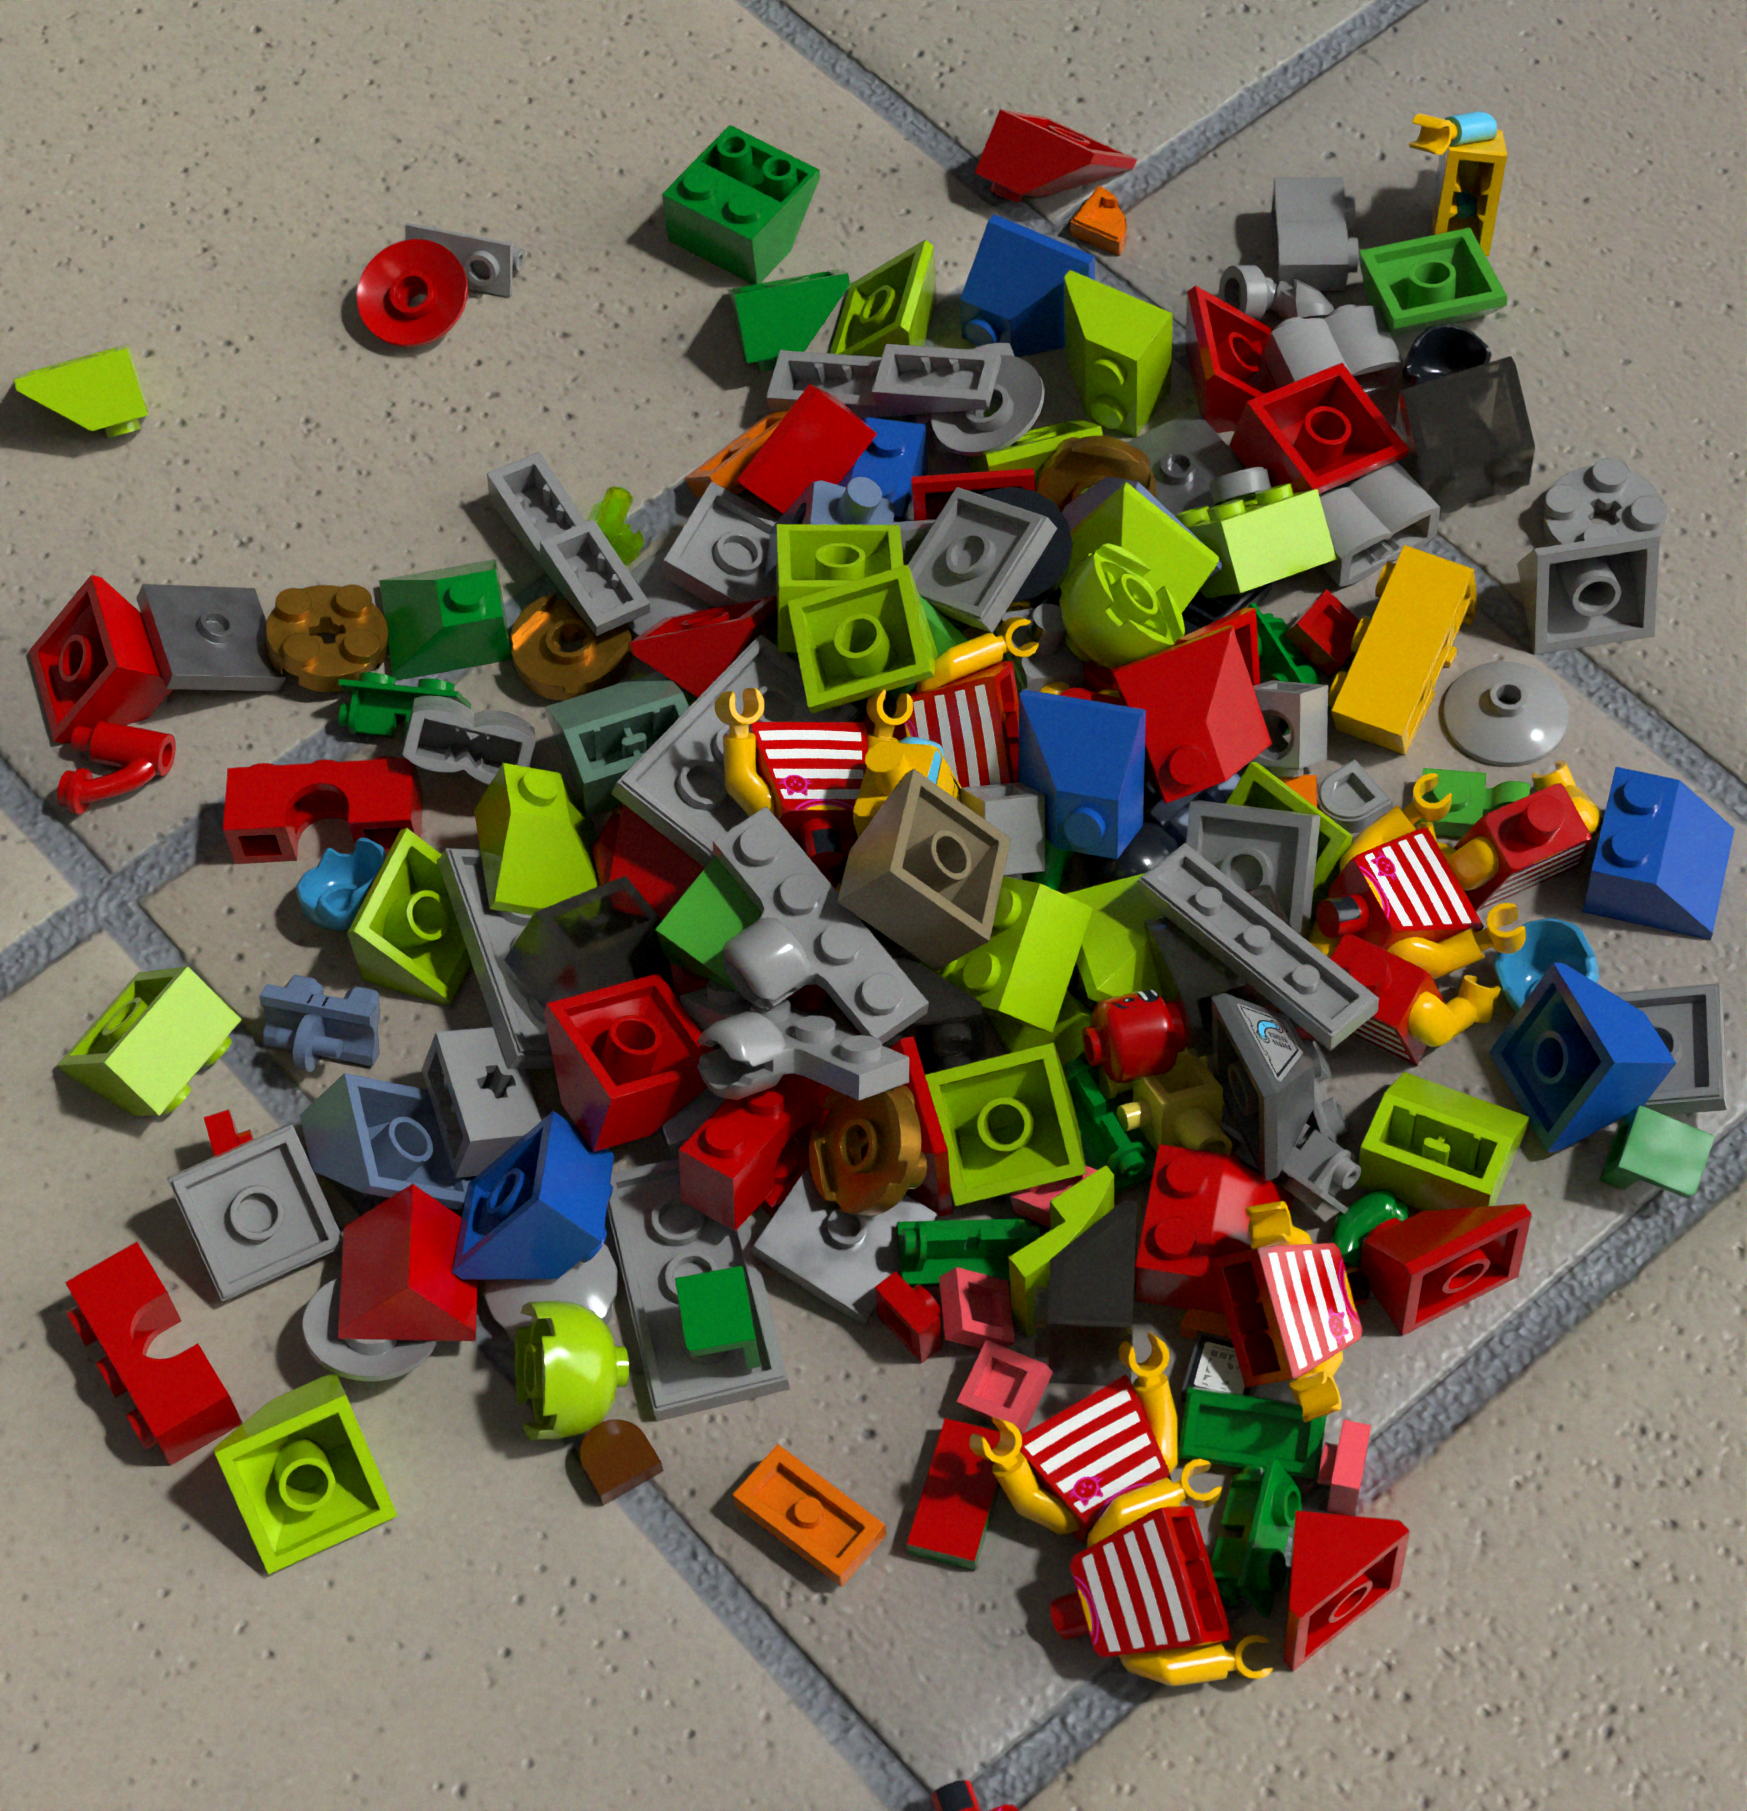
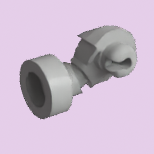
(1254, 295)

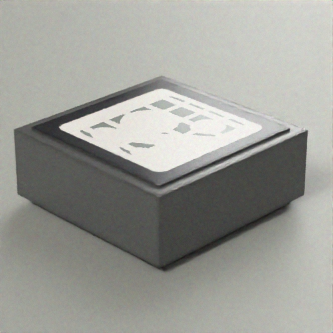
(1214, 1366)

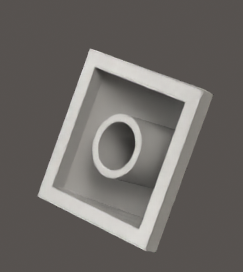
(1591, 591)

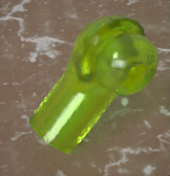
(611, 521)

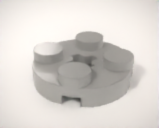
(1601, 489)

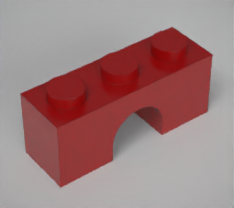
(275, 803)
(734, 1154)
(175, 1397)

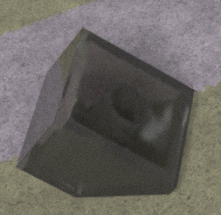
(1467, 435)
(1090, 1302)

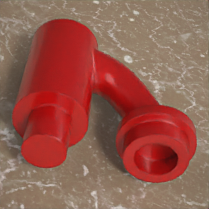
(136, 750)

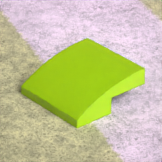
(1069, 1217)

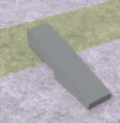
(897, 384)
(566, 544)

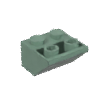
(611, 731)

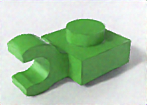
(1469, 798)

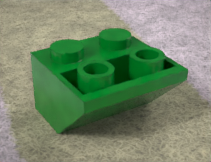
(740, 204)

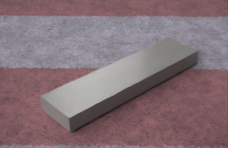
(1258, 946)

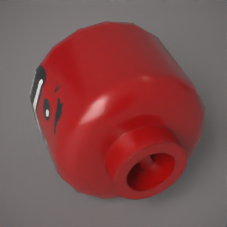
(1134, 1036)

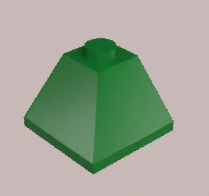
(784, 313)
(445, 620)

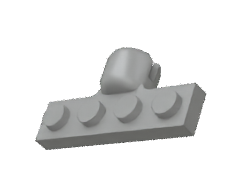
(807, 935)
(768, 1043)

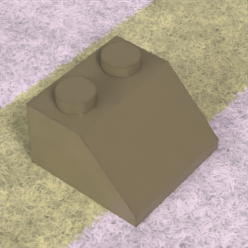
(927, 872)

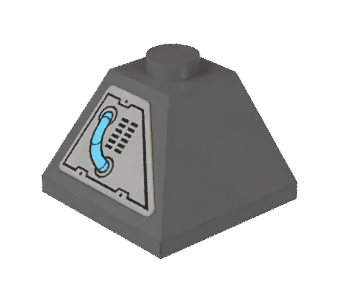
(1263, 1077)

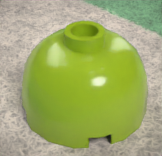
(1115, 612)
(566, 1369)

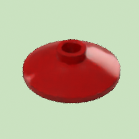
(400, 275)

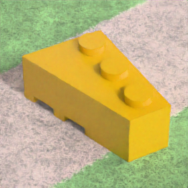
(1403, 648)

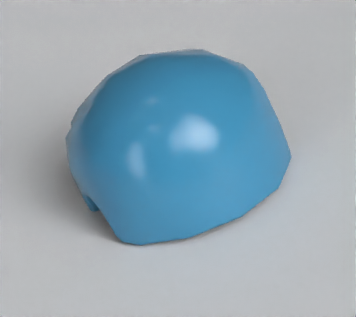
(338, 885)
(1545, 943)

